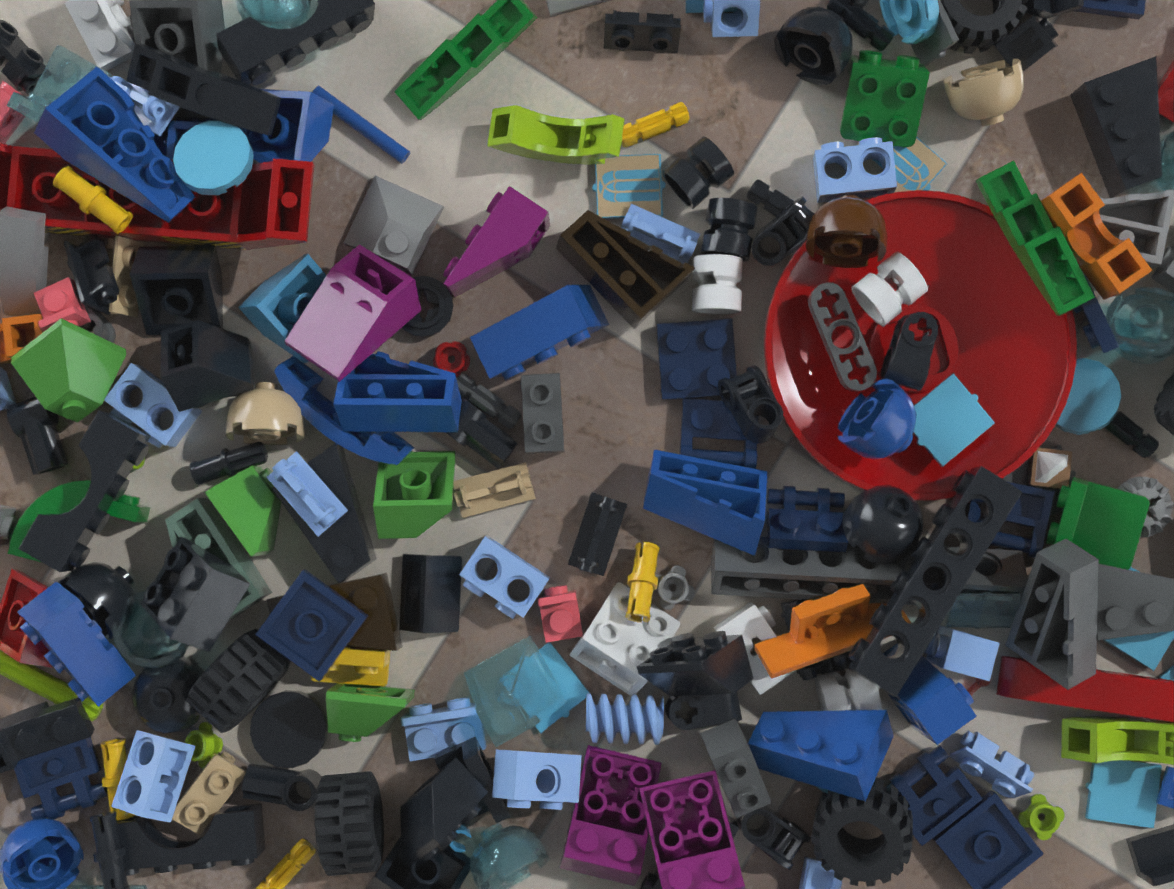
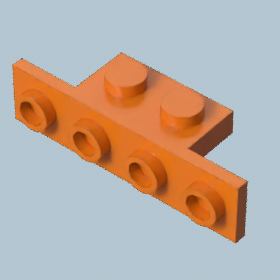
(820, 631)

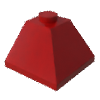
(13, 642)

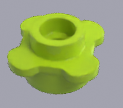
(205, 744)
(1051, 821)

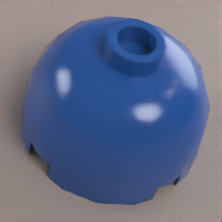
(880, 422)
(40, 856)

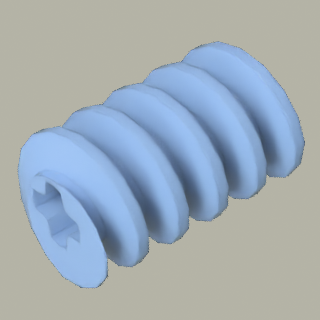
(624, 718)

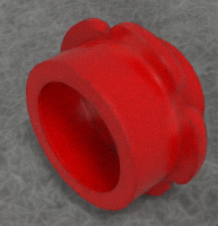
(454, 349)

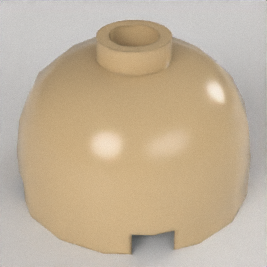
(986, 91)
(265, 416)

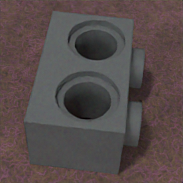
(542, 413)
(736, 768)

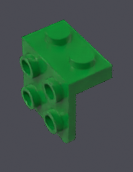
(884, 98)
(1100, 521)

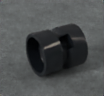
(686, 178)
(729, 228)

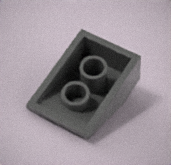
(181, 30)

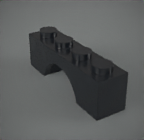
(258, 50)
(112, 452)
(233, 836)

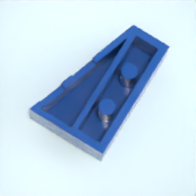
(398, 397)
(709, 497)
(932, 701)
(824, 747)

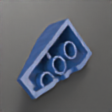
(299, 128)
(104, 137)

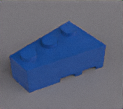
(539, 331)
(75, 644)

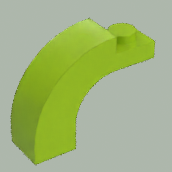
(555, 138)
(1117, 738)

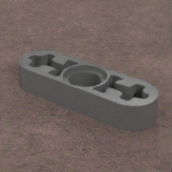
(821, 314)

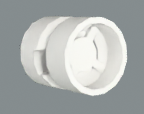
(717, 284)
(879, 298)
(846, 692)

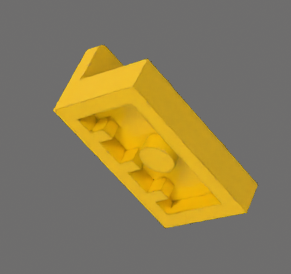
(360, 667)

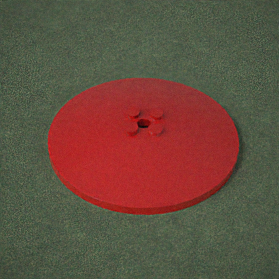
(990, 334)

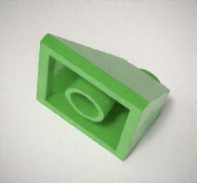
(69, 369)
(413, 493)
(249, 508)
(362, 709)

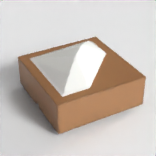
(1049, 468)

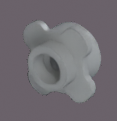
(682, 592)

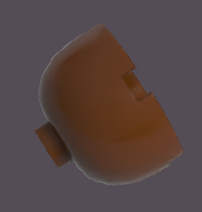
(847, 233)

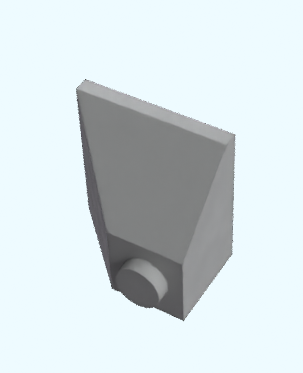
(394, 224)

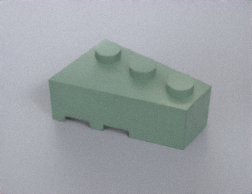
(206, 528)

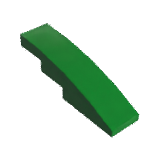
(464, 56)
(1034, 239)

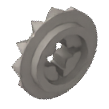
(1161, 507)

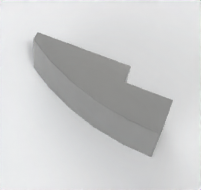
(22, 260)

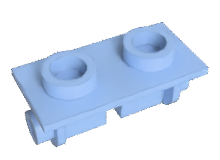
(148, 108)
(655, 230)
(306, 493)
(1007, 776)

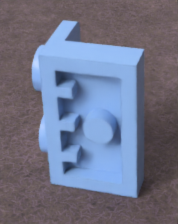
(438, 729)

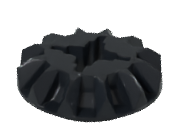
(436, 318)

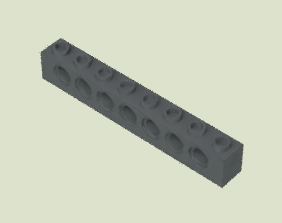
(821, 573)

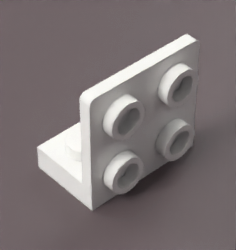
(104, 30)
(617, 645)

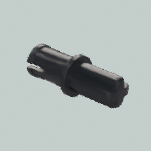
(228, 462)

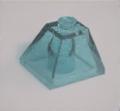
(513, 691)

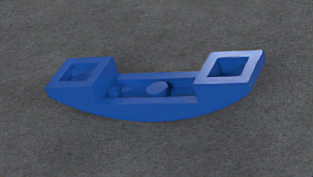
(302, 386)

